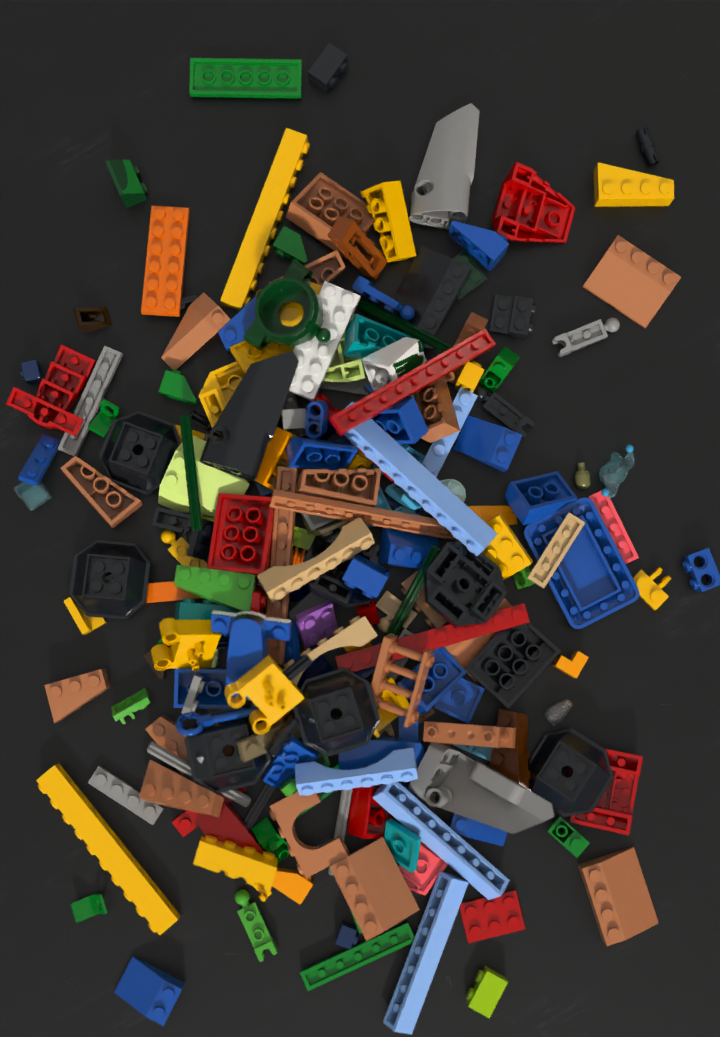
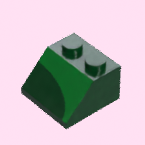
(127, 182)

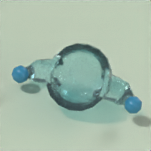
(616, 471)

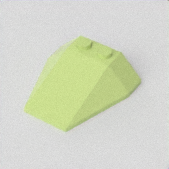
(210, 481)

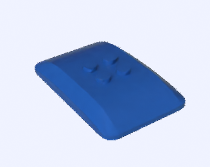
(592, 574)

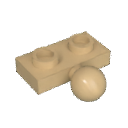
(389, 605)

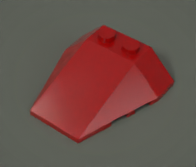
(531, 209)

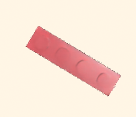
(614, 526)

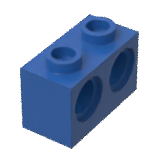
(706, 568)

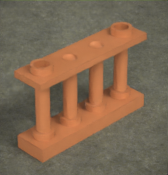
(385, 665)
(469, 734)

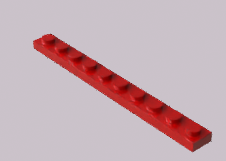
(411, 382)
(437, 638)

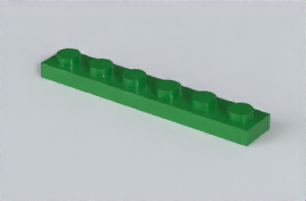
(357, 956)

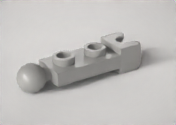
(585, 335)

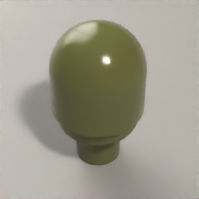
(582, 477)

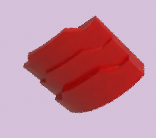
(617, 803)

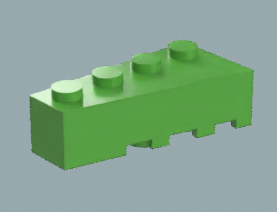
(217, 586)

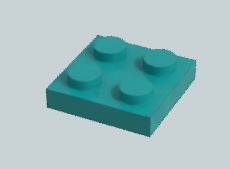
(402, 844)

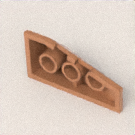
(197, 326)

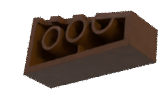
(513, 761)

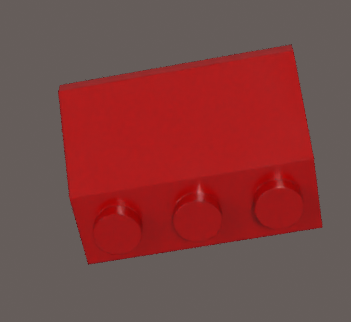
(366, 815)

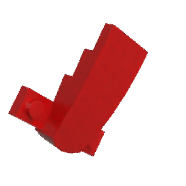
(57, 392)
(225, 827)

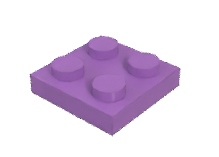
(316, 623)

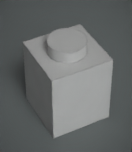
(293, 418)

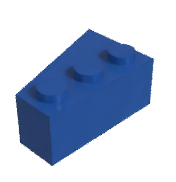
(235, 329)

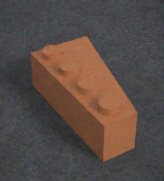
(326, 268)
(437, 410)
(344, 485)
(104, 495)
(173, 790)

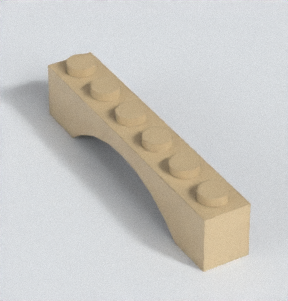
(284, 579)
(356, 634)

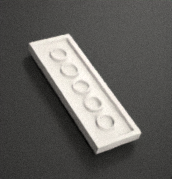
(316, 356)

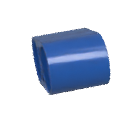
(318, 419)

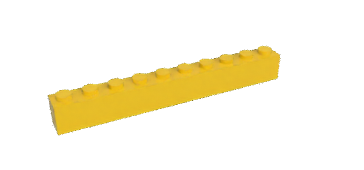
(264, 220)
(108, 848)

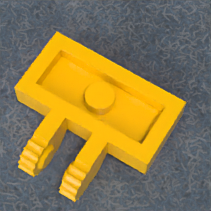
(649, 590)

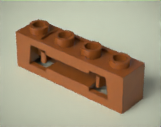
(346, 231)

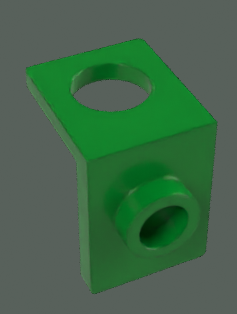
(103, 420)
(88, 907)

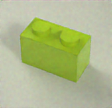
(486, 991)

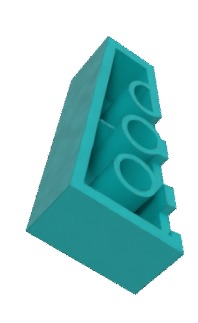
(367, 336)
(195, 611)

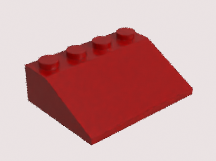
(242, 534)

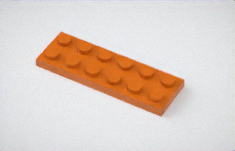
(165, 261)

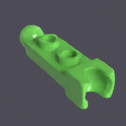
(255, 925)

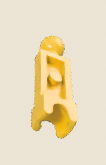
(179, 550)

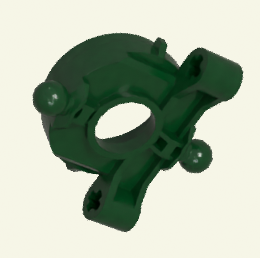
(274, 297)

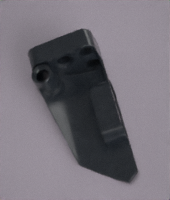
(251, 417)

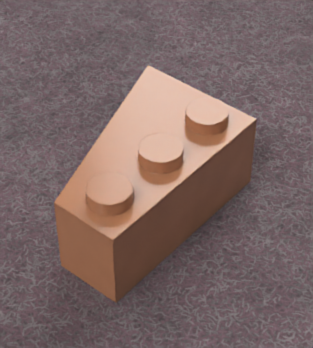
(74, 692)
(167, 736)

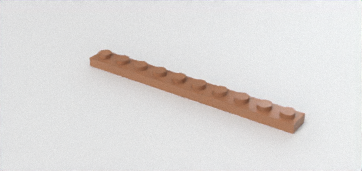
(348, 512)
(282, 554)

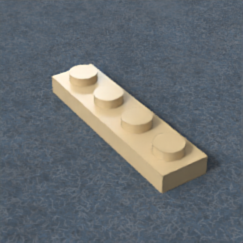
(556, 550)

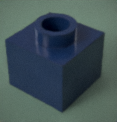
(31, 372)
(347, 935)

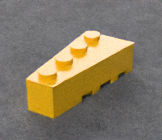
(630, 188)
(391, 220)
(236, 861)

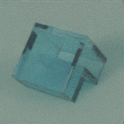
(33, 495)

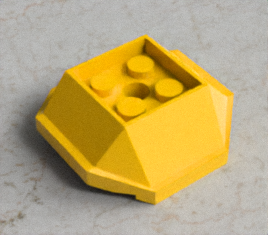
(219, 389)

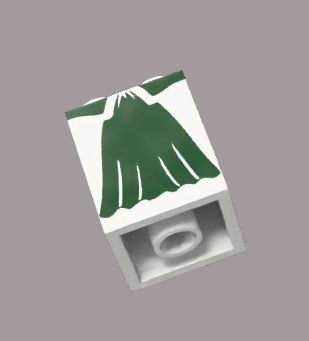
(393, 362)

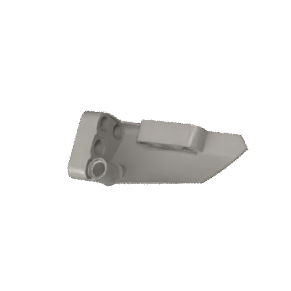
(447, 171)
(477, 791)

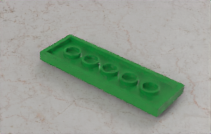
(245, 78)

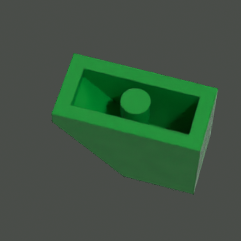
(176, 387)

